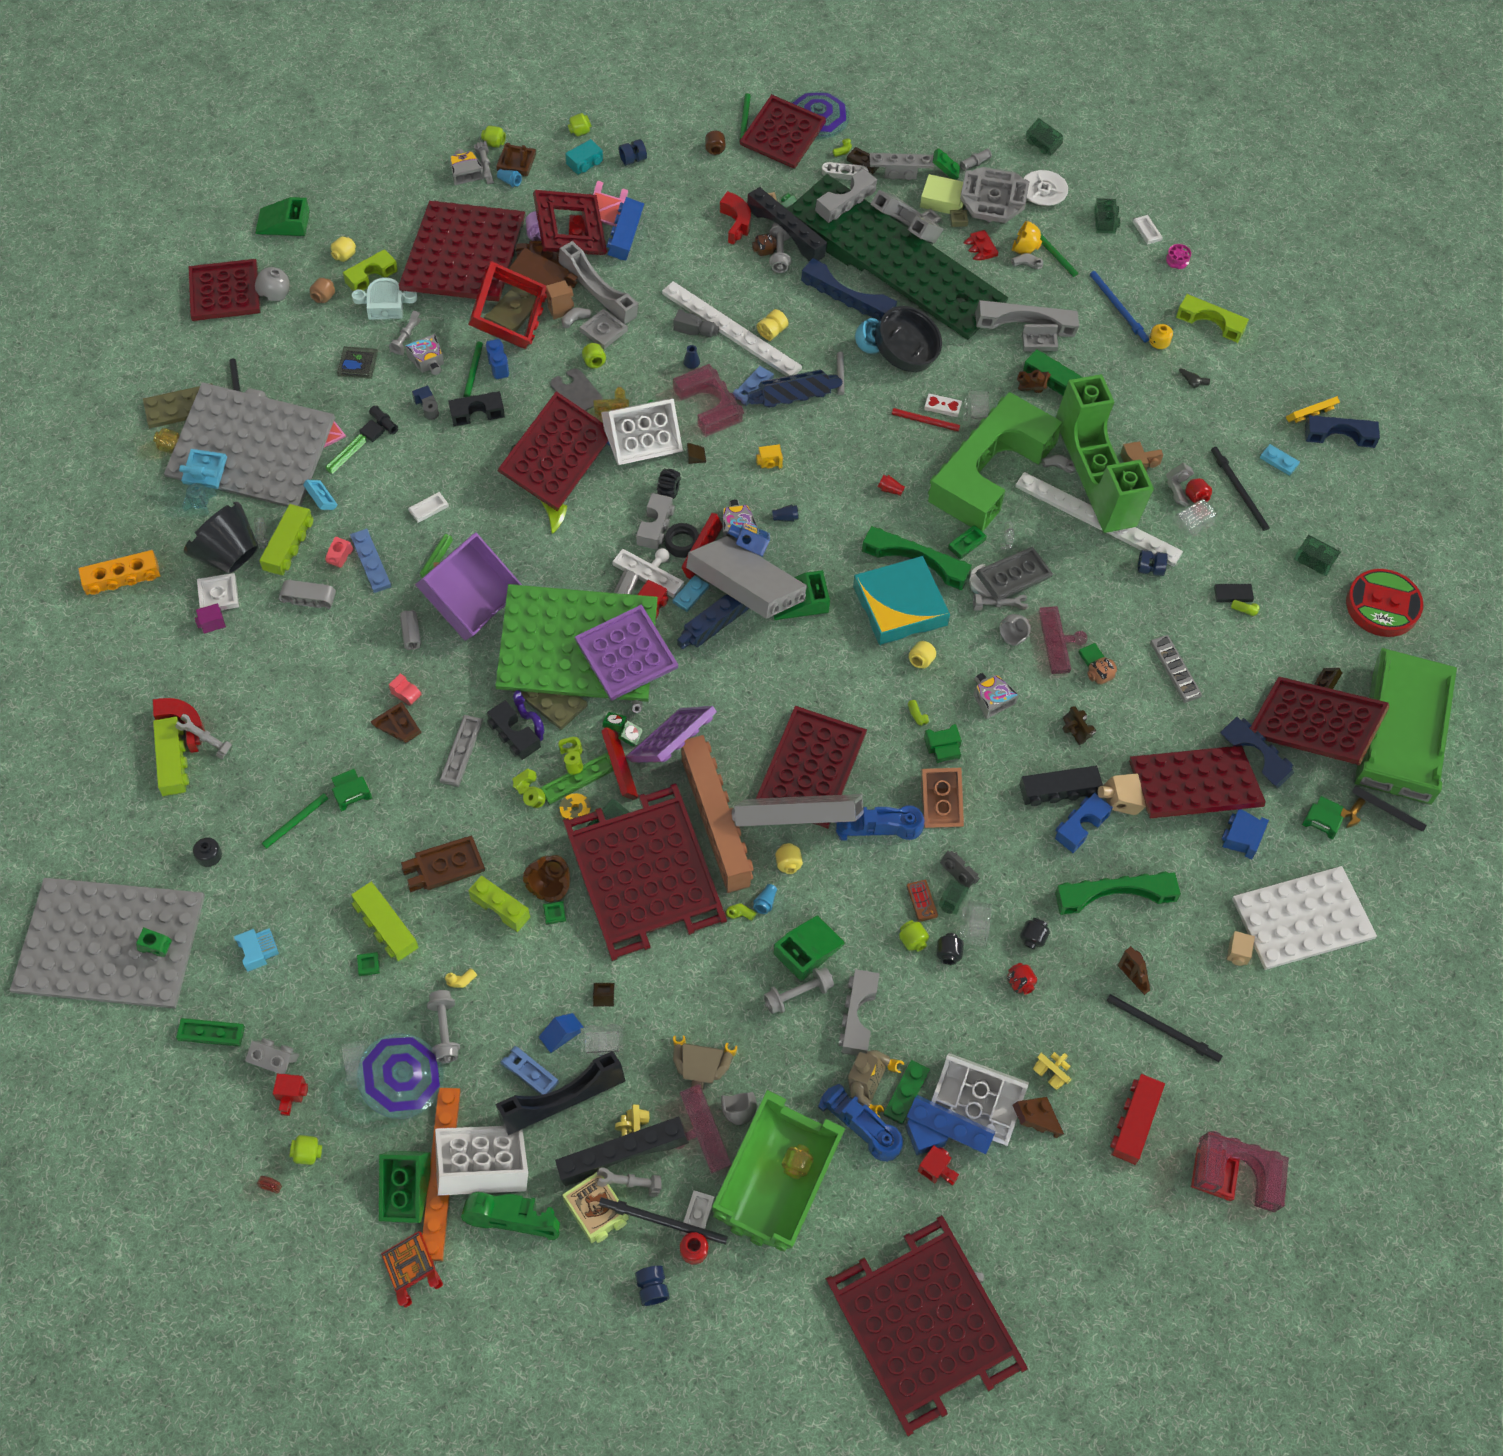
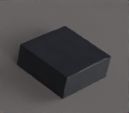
(372, 430)

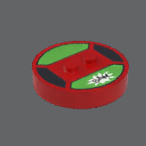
(1384, 602)

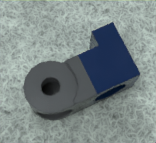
(428, 402)

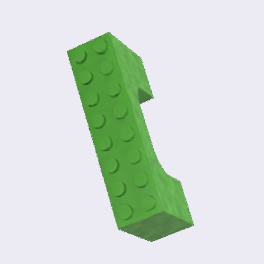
(1010, 426)
(1113, 488)

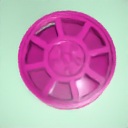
(1178, 257)

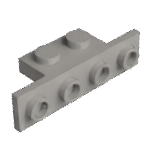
(901, 165)

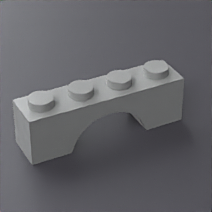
(832, 205)
(864, 989)

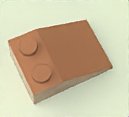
(942, 797)

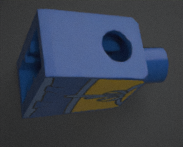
(755, 543)

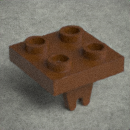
(516, 159)

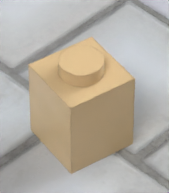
(1240, 948)

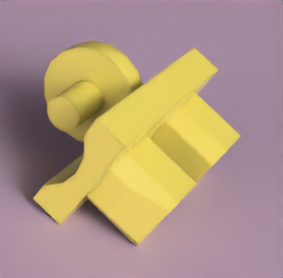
(1059, 1077)
(632, 1121)

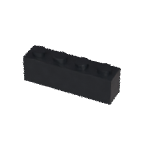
(1060, 785)

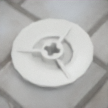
(1046, 188)

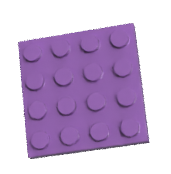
(626, 652)
(671, 734)

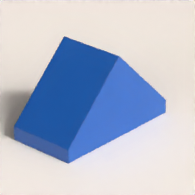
(560, 1031)
(923, 1137)

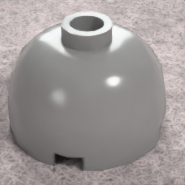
(272, 283)

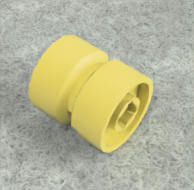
(772, 325)

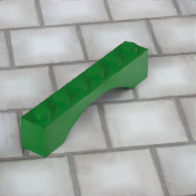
(883, 544)
(1157, 888)

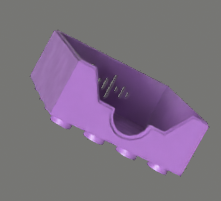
(468, 586)

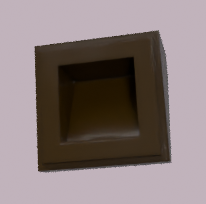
(695, 454)
(603, 995)

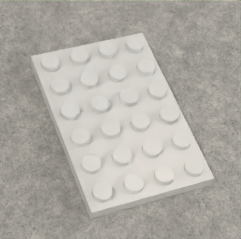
(1304, 917)

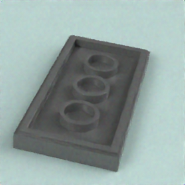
(1014, 573)

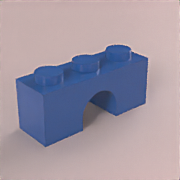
(1092, 810)

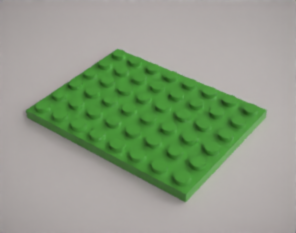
(540, 641)

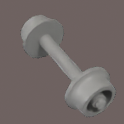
(779, 260)
(822, 979)
(446, 1051)

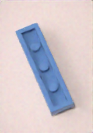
(370, 560)

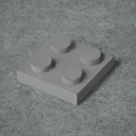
(603, 328)

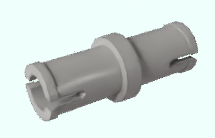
(975, 159)

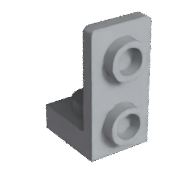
(1175, 477)

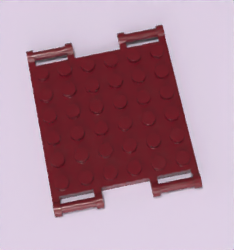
(644, 871)
(925, 1324)

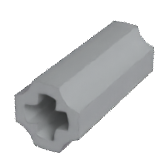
(627, 583)
(410, 630)

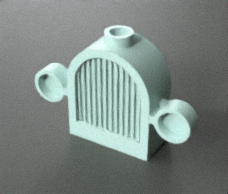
(384, 299)

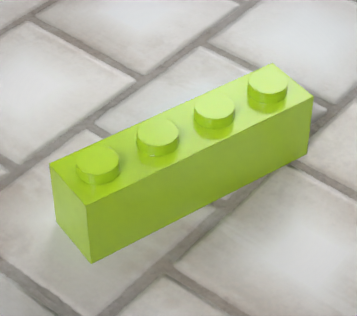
(286, 539)
(169, 757)
(384, 921)

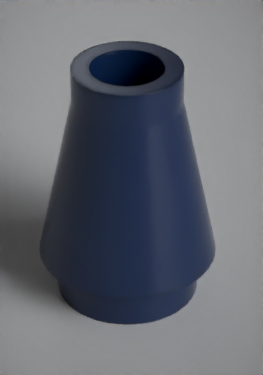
(691, 357)
(786, 513)

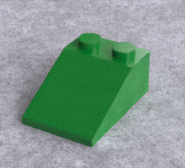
(403, 1185)

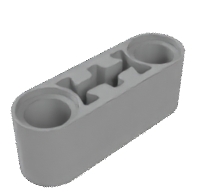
(307, 594)

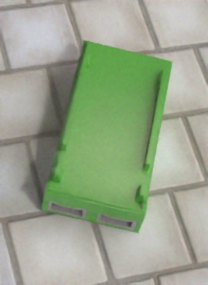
(1412, 738)

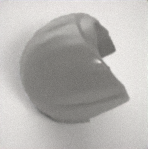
(1014, 629)
(739, 1108)

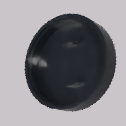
(908, 339)

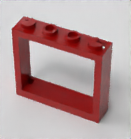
(516, 280)

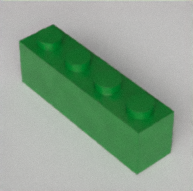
(1059, 373)

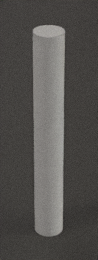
(840, 371)

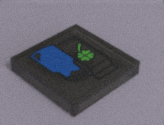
(357, 362)

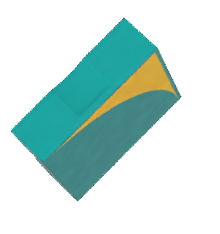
(901, 600)

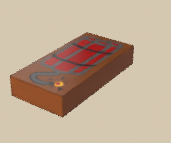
(922, 900)

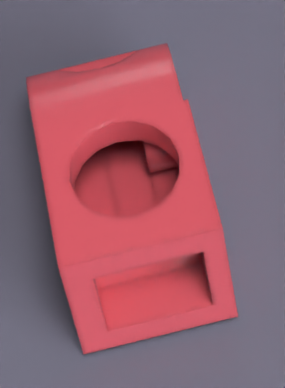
(338, 552)
(404, 690)

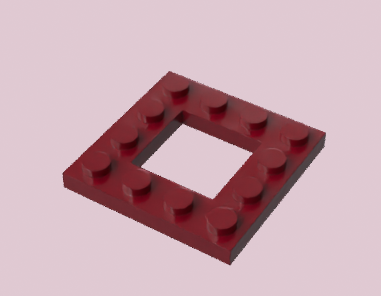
(551, 241)

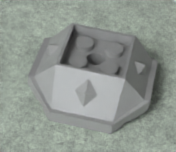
(994, 194)

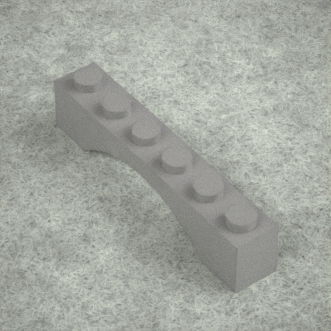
(618, 303)
(994, 314)

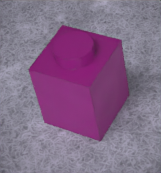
(210, 618)

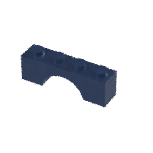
(1363, 432)
(1275, 769)

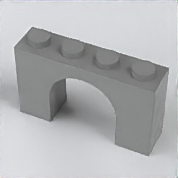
(917, 222)

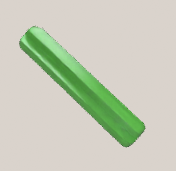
(345, 454)
(437, 554)

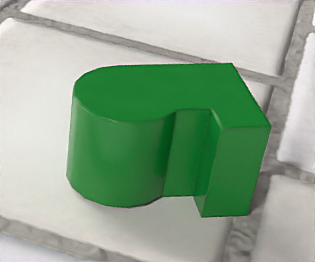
(153, 942)

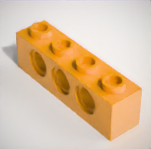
(119, 572)

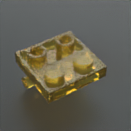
(611, 404)

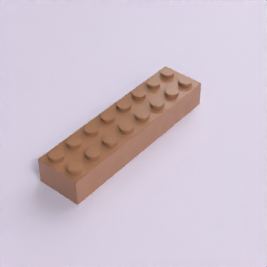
(716, 814)

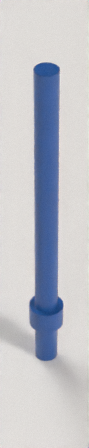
(1136, 327)

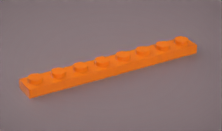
(437, 1205)

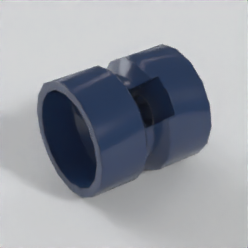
(632, 152)
(1158, 564)
(652, 1285)

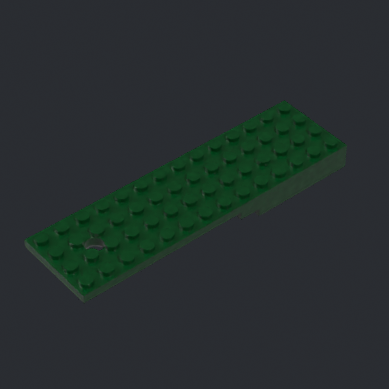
(898, 258)

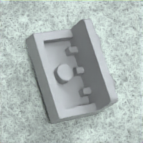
(1040, 337)
(269, 1056)

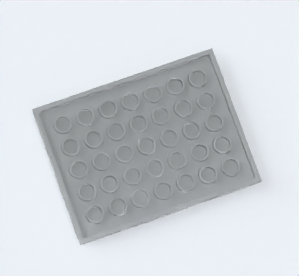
(266, 443)
(87, 940)

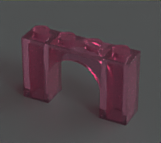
(707, 381)
(1268, 1166)

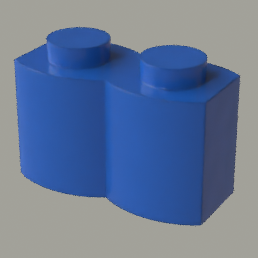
(497, 359)

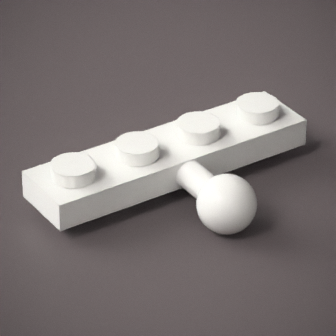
(650, 571)

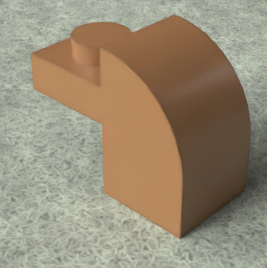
(1135, 451)

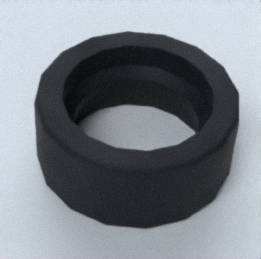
(680, 528)

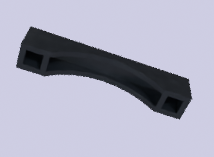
(807, 241)
(524, 1111)
(652, 1139)

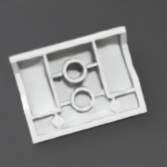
(980, 1095)

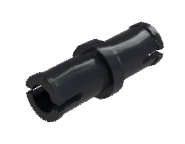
(383, 419)

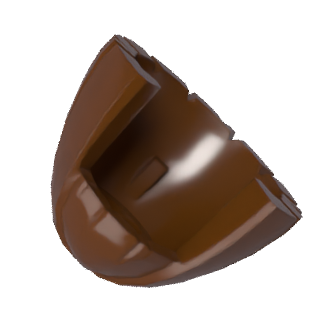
(547, 878)

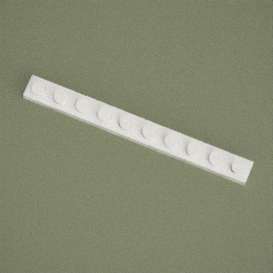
(732, 330)
(1085, 512)

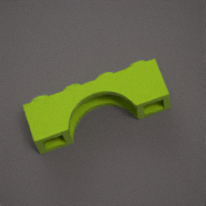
(1197, 309)

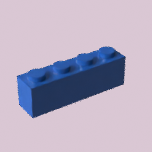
(625, 230)
(951, 1124)

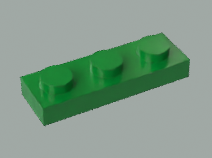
(210, 1032)
(906, 1092)

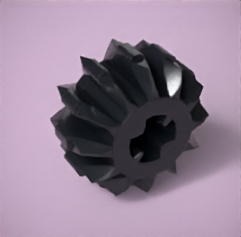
(668, 483)

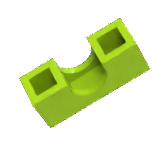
(380, 263)
(508, 908)

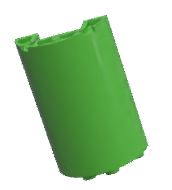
(757, 1193)

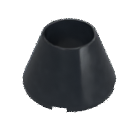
(224, 540)

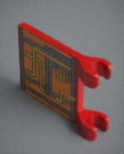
(408, 1264)

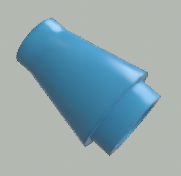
(511, 177)
(764, 901)

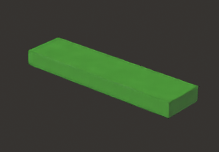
(570, 783)

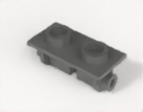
(955, 866)

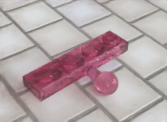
(1056, 640)
(705, 1129)

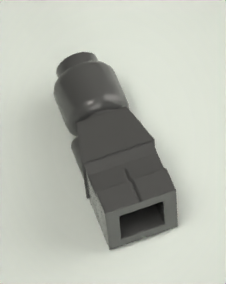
(693, 325)

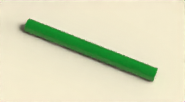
(744, 123)
(1058, 256)
(472, 373)
(294, 821)

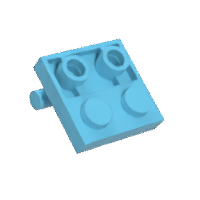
(203, 468)

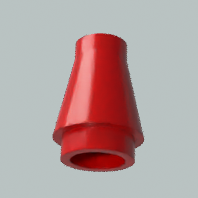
(890, 485)

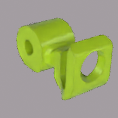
(572, 758)

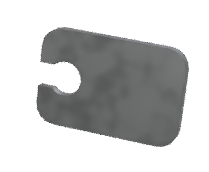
(579, 392)

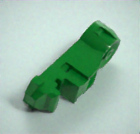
(509, 1213)

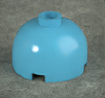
(866, 336)

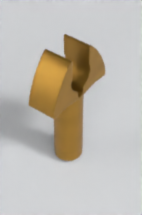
(1353, 811)

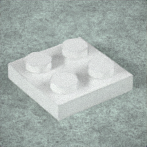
(219, 590)

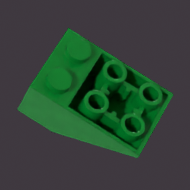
(284, 217)
(816, 598)
(807, 947)

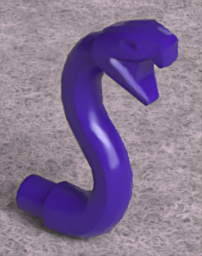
(538, 724)

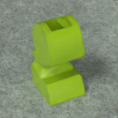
(531, 795)

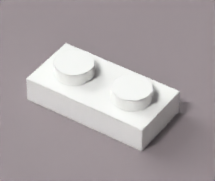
(698, 1210)

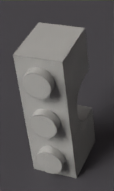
(651, 533)

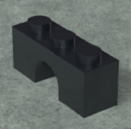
(488, 403)
(521, 742)

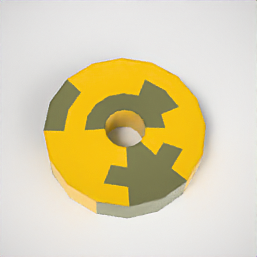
(571, 801)

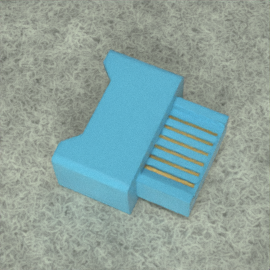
(256, 947)

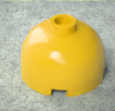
(1027, 239)

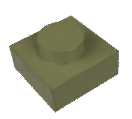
(958, 218)

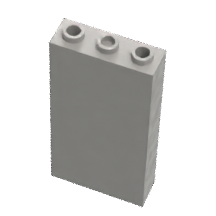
(746, 577)
(798, 810)

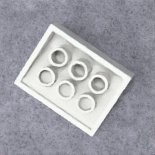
(643, 431)
(480, 1160)

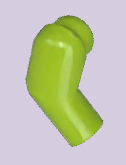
(844, 149)
(1251, 610)
(916, 714)
(740, 910)

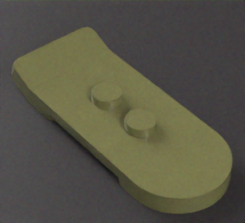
(512, 309)

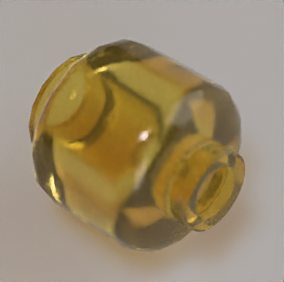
(166, 440)
(797, 1161)

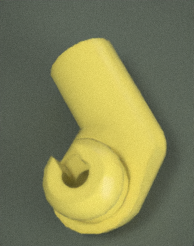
(460, 981)

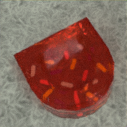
(269, 1184)

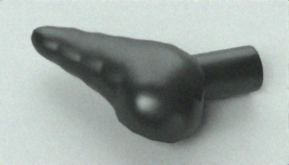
(1194, 379)

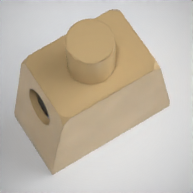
(1123, 794)

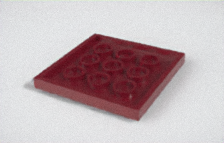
(783, 131)
(223, 289)

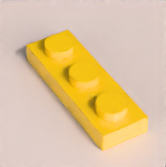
(1313, 410)

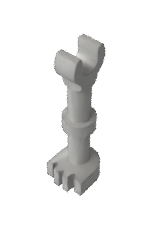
(482, 150)
(396, 346)
(979, 601)
(204, 735)
(630, 1180)

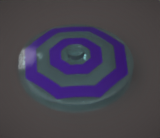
(828, 106)
(399, 1076)

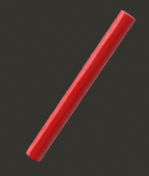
(924, 419)

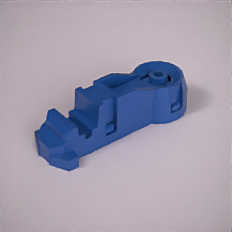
(903, 822)
(883, 1139)

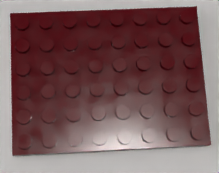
(458, 246)

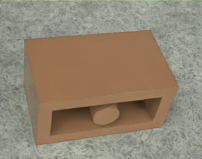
(559, 299)

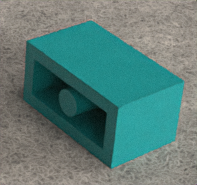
(584, 157)

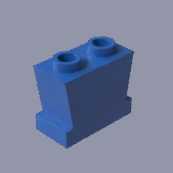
(1244, 833)

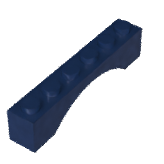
(818, 276)

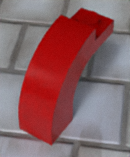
(739, 210)
(172, 707)

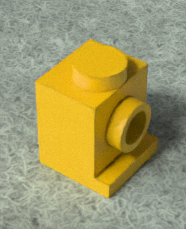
(770, 456)

